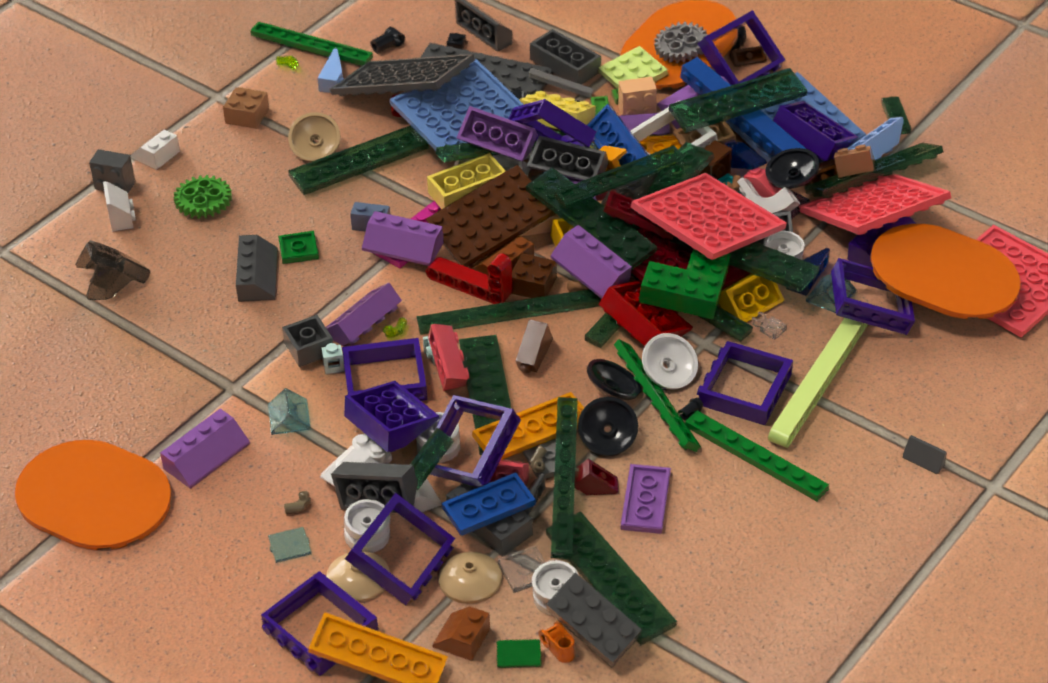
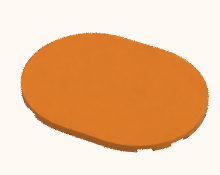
(702, 12)
(945, 271)
(93, 494)

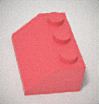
(447, 357)

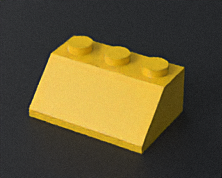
(750, 296)

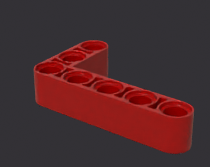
(491, 288)

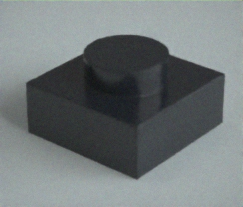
(456, 40)

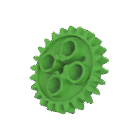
(202, 196)

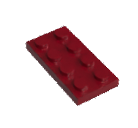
(619, 206)

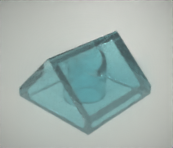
(823, 293)
(288, 413)

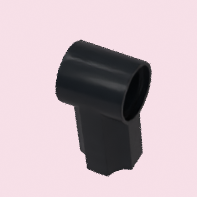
(389, 38)

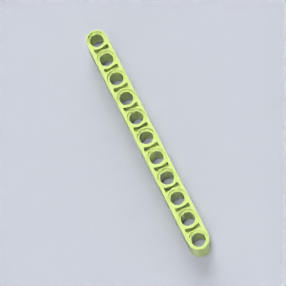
(816, 382)

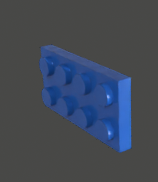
(488, 504)

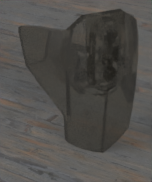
(111, 270)

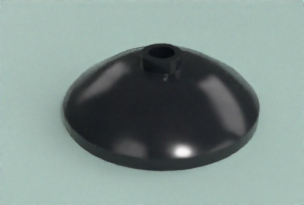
(792, 168)
(613, 379)
(608, 413)

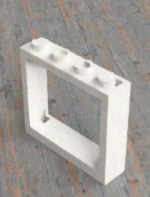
(664, 118)

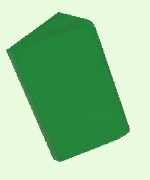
(518, 653)

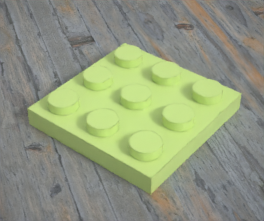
(633, 65)

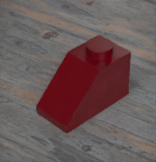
(594, 479)

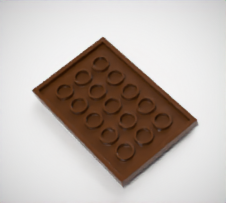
(490, 217)

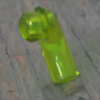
(290, 61)
(391, 332)

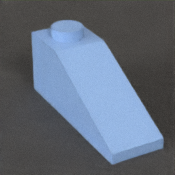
(331, 73)

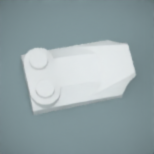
(362, 450)

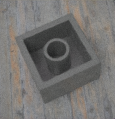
(113, 168)
(306, 339)

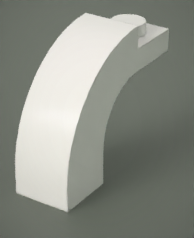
(780, 202)

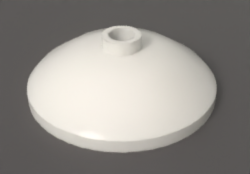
(678, 357)

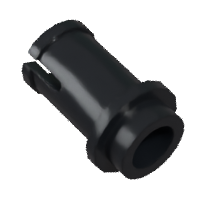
(693, 405)

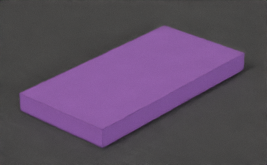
(645, 498)

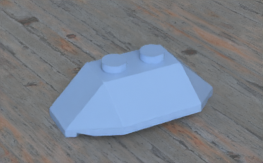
(883, 137)

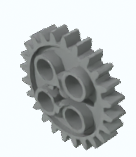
(679, 42)

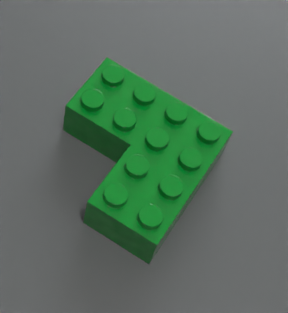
(689, 290)

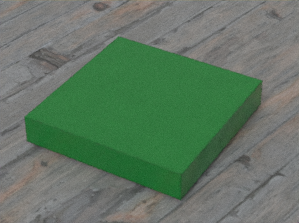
(298, 247)

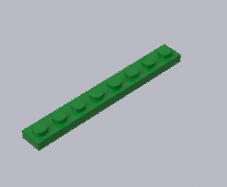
(310, 43)
(658, 397)
(757, 456)

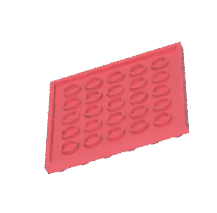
(875, 203)
(708, 215)
(1032, 267)

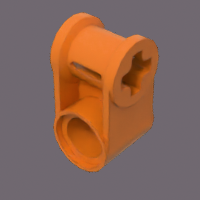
(558, 642)

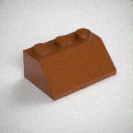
(512, 249)

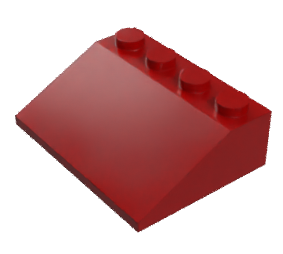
(641, 319)

